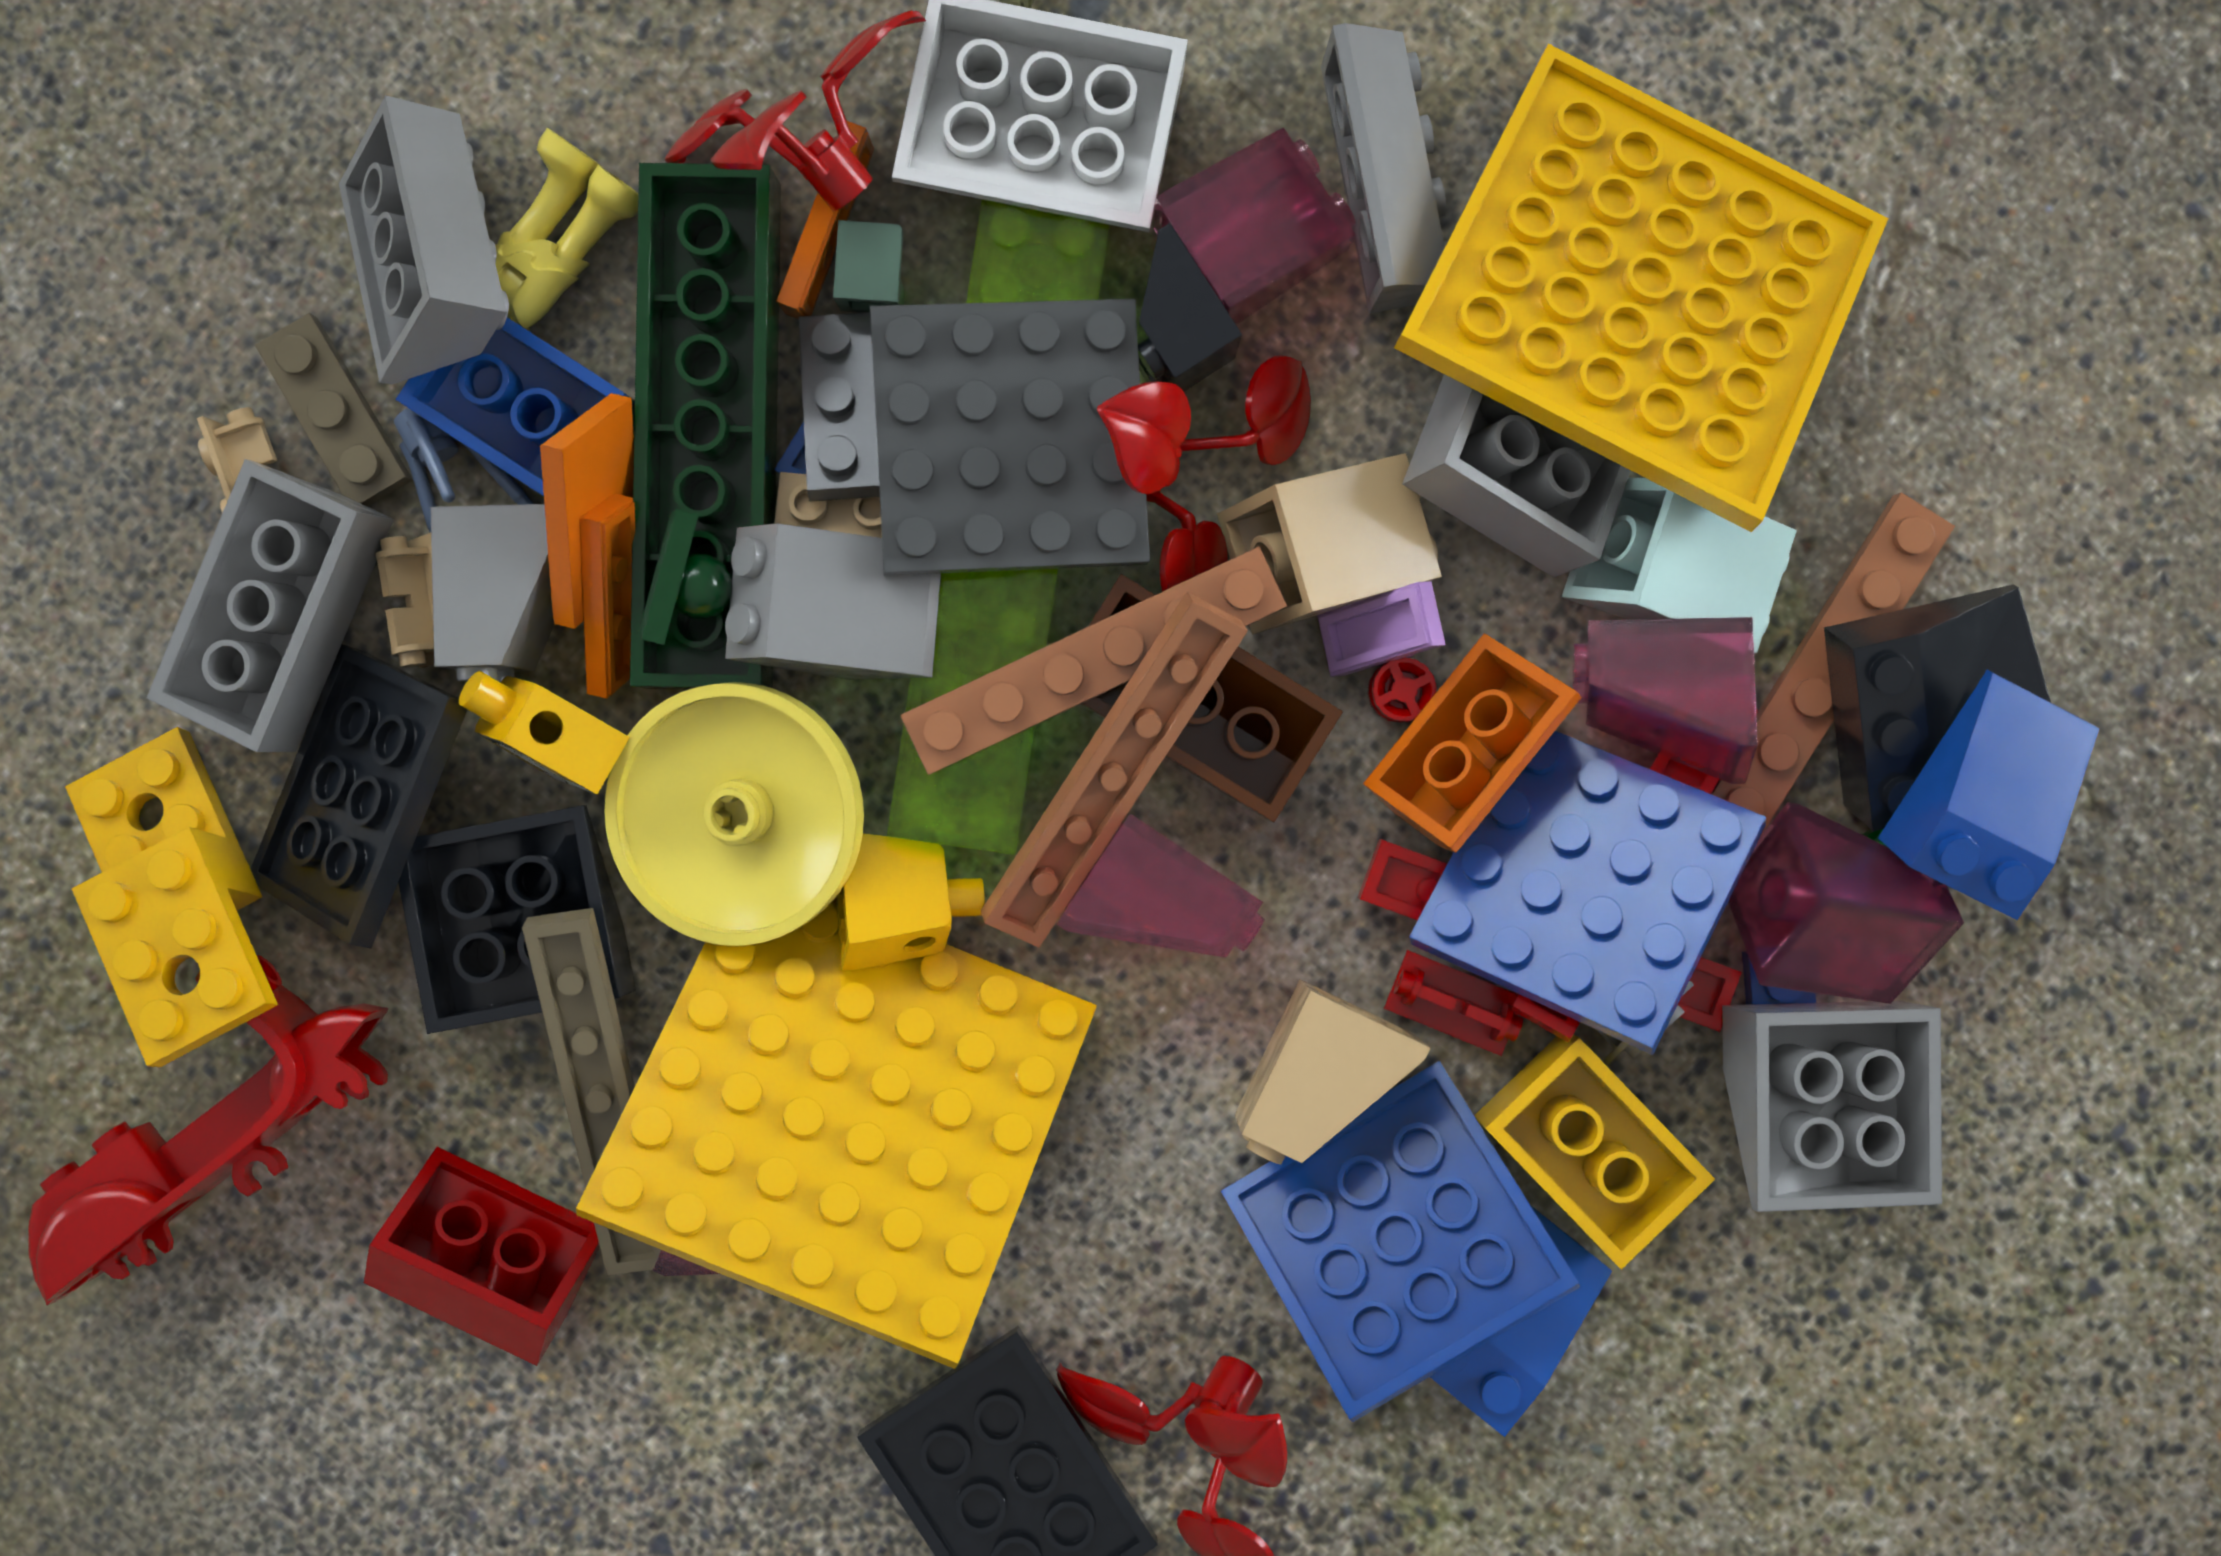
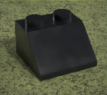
(1182, 321)

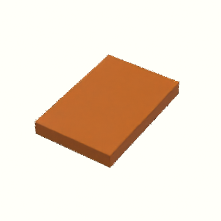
(580, 471)

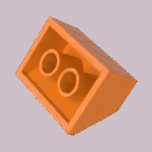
(1470, 743)

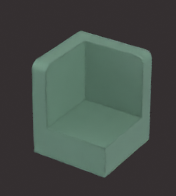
(868, 265)

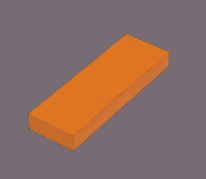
(818, 244)
(607, 592)

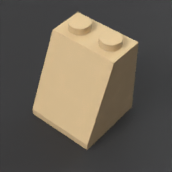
(1335, 537)
(1321, 1073)

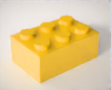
(1594, 1148)

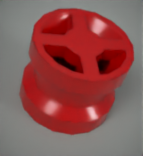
(1411, 685)

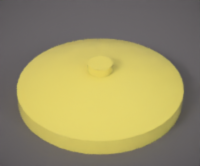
(734, 813)

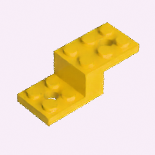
(169, 898)

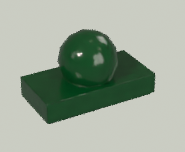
(692, 584)

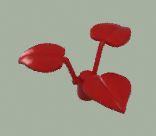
(822, 159)
(1150, 433)
(1244, 1444)

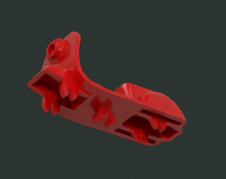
(142, 1182)

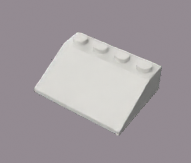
(1041, 111)

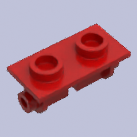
(1454, 1003)

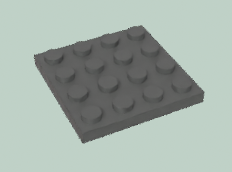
(999, 437)

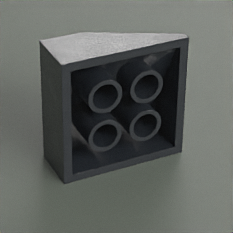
(1906, 680)
(468, 903)

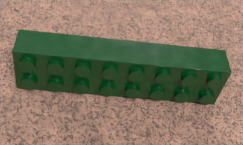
(703, 392)

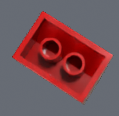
(483, 1255)

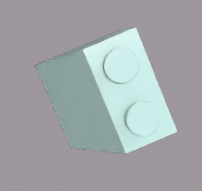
(1682, 562)

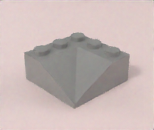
(1516, 480)
(1836, 1103)

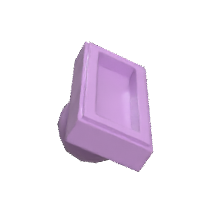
(1381, 629)

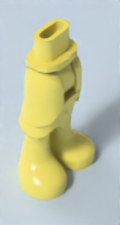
(536, 269)

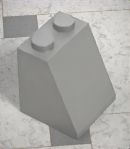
(490, 588)
(825, 606)

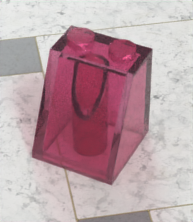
(1258, 222)
(1674, 689)
(1161, 897)
(1837, 911)

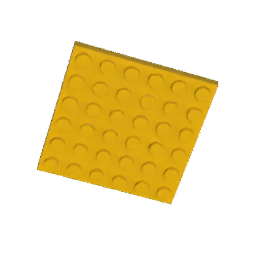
(1645, 287)
(843, 1129)

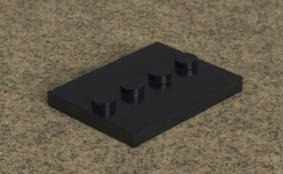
(357, 795)
(1003, 1464)

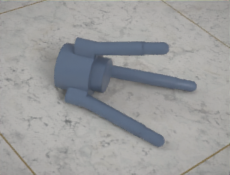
(430, 447)

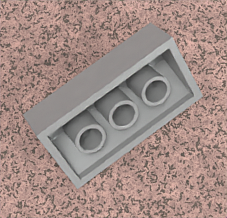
(1384, 161)
(421, 242)
(269, 609)

